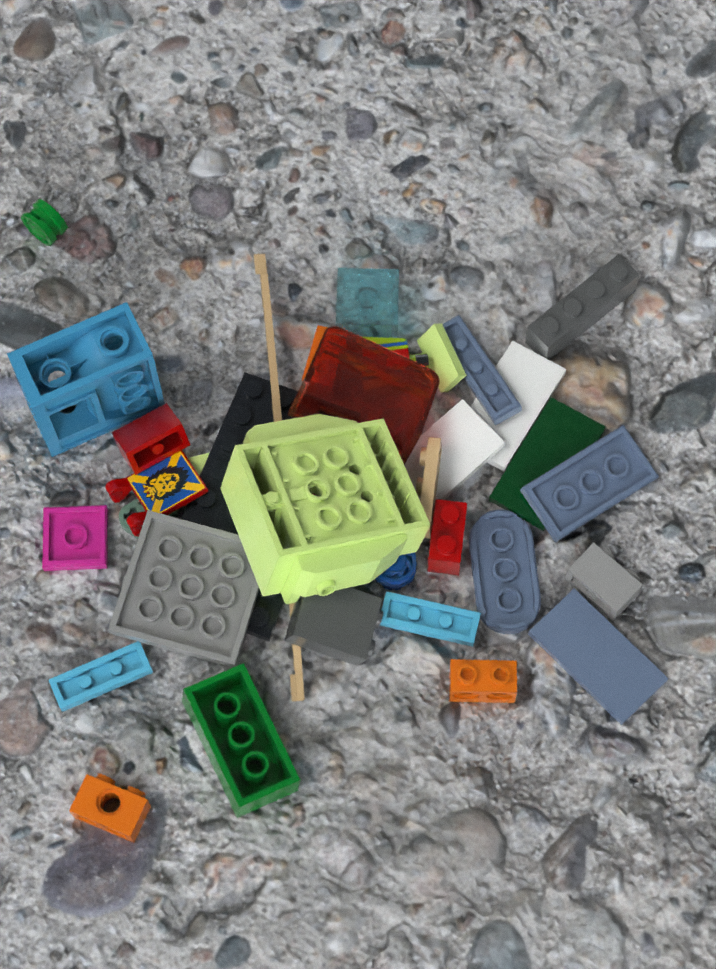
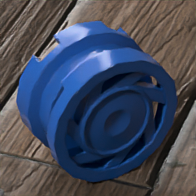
(400, 573)

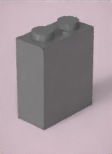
(336, 624)

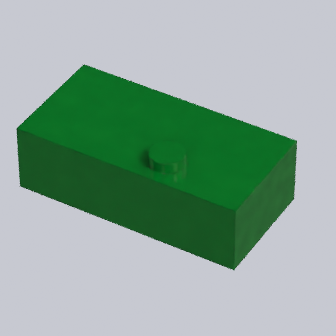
(240, 740)

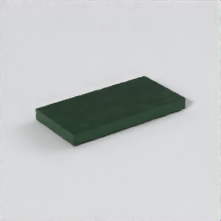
(552, 440)

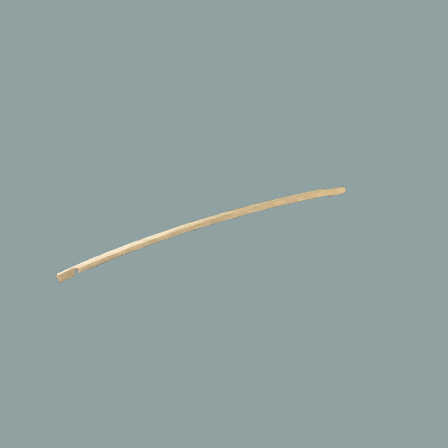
(296, 679)

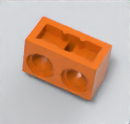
(482, 681)

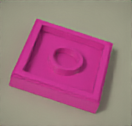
(75, 538)

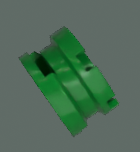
(44, 222)

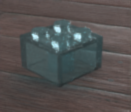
(368, 301)

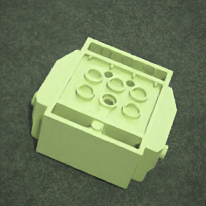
(327, 541)

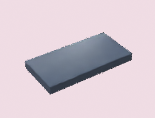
(589, 483)
(598, 656)

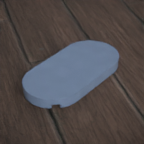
(504, 572)

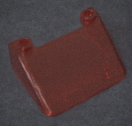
(367, 383)

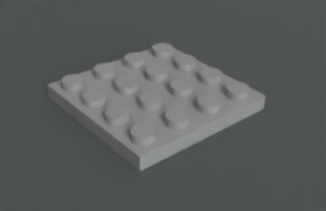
(187, 590)

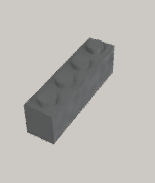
(582, 308)

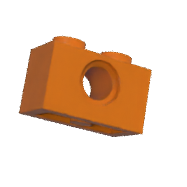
(125, 821)

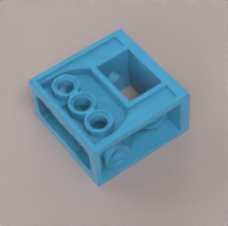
(106, 376)

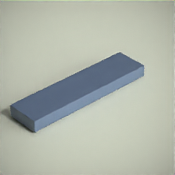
(481, 374)

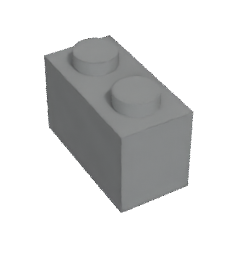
(604, 580)

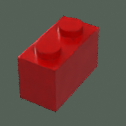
(151, 438)
(447, 537)

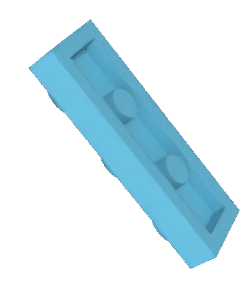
(430, 619)
(100, 676)

